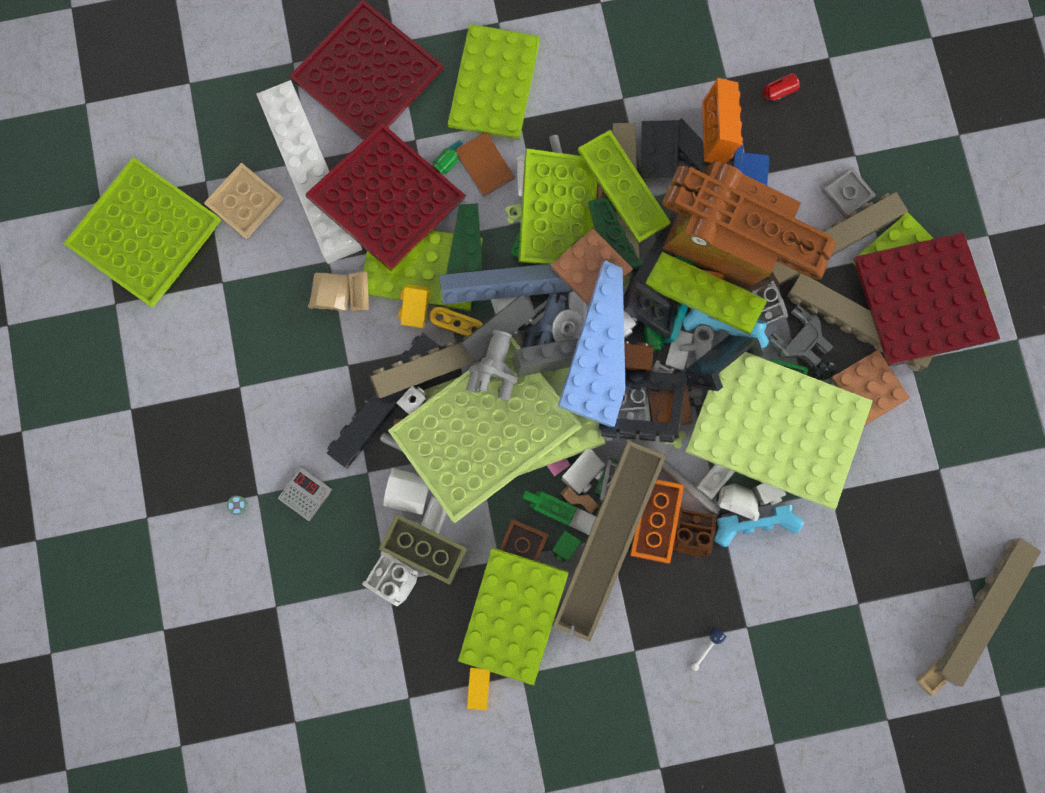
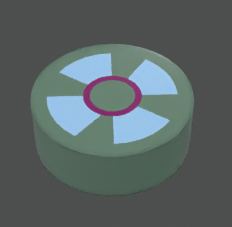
(237, 505)

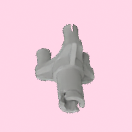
(493, 366)

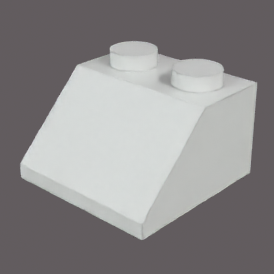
(583, 471)

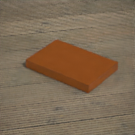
(484, 164)

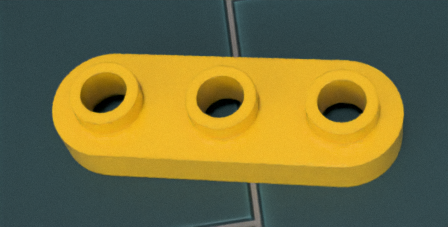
(450, 318)

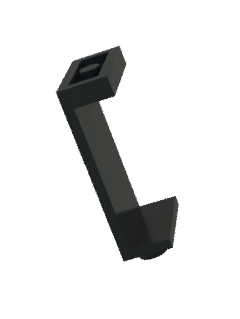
(706, 370)

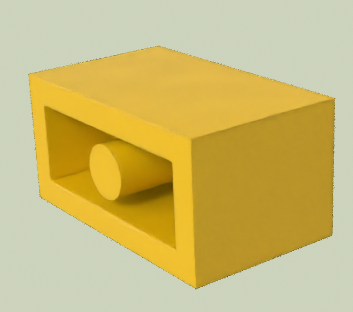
(414, 306)

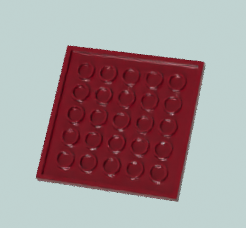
(366, 71)
(385, 196)
(926, 299)

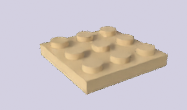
(243, 201)

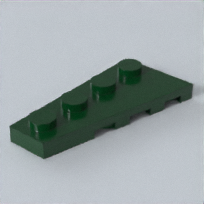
(608, 227)
(466, 242)

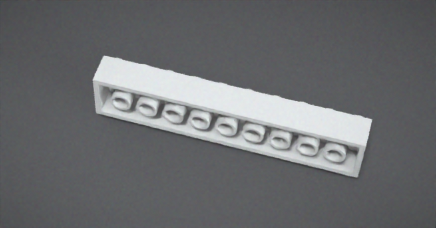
(304, 164)

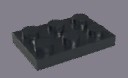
(659, 148)
(650, 307)

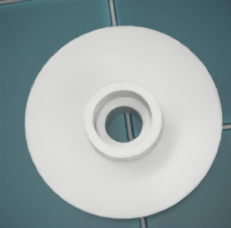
(573, 323)

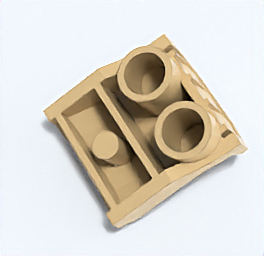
(330, 292)

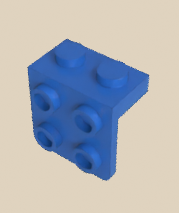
(752, 165)

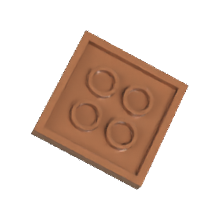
(582, 263)
(873, 381)

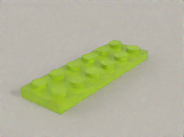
(624, 186)
(706, 293)

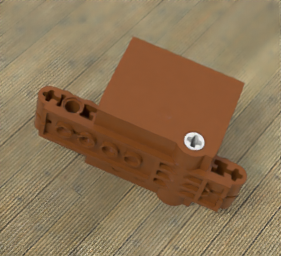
(740, 226)

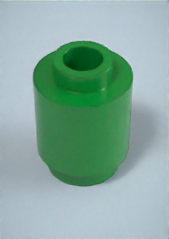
(445, 161)
(653, 338)

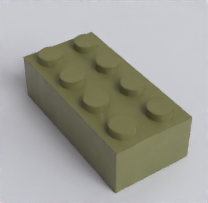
(423, 549)

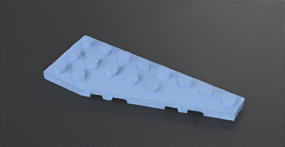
(598, 364)

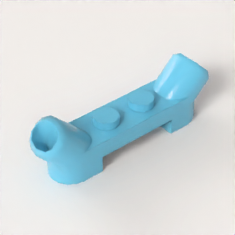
(695, 319)
(781, 515)

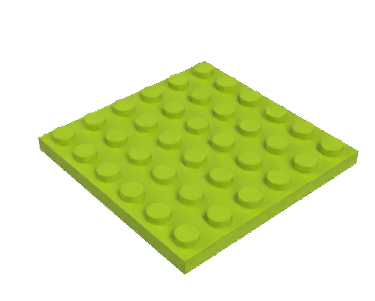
(142, 232)

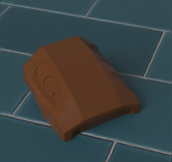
(694, 533)

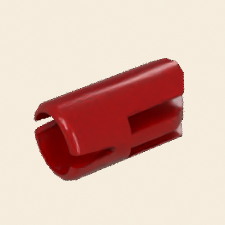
(781, 87)

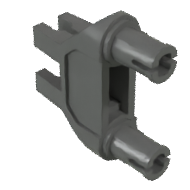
(804, 340)

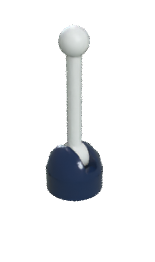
(716, 637)

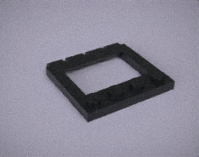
(649, 429)

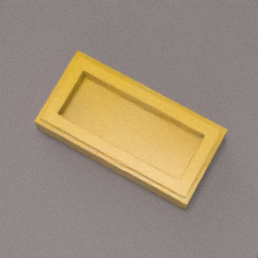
(478, 689)

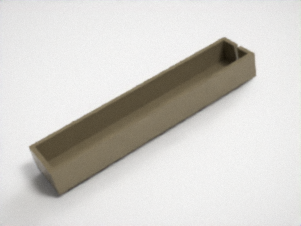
(609, 539)

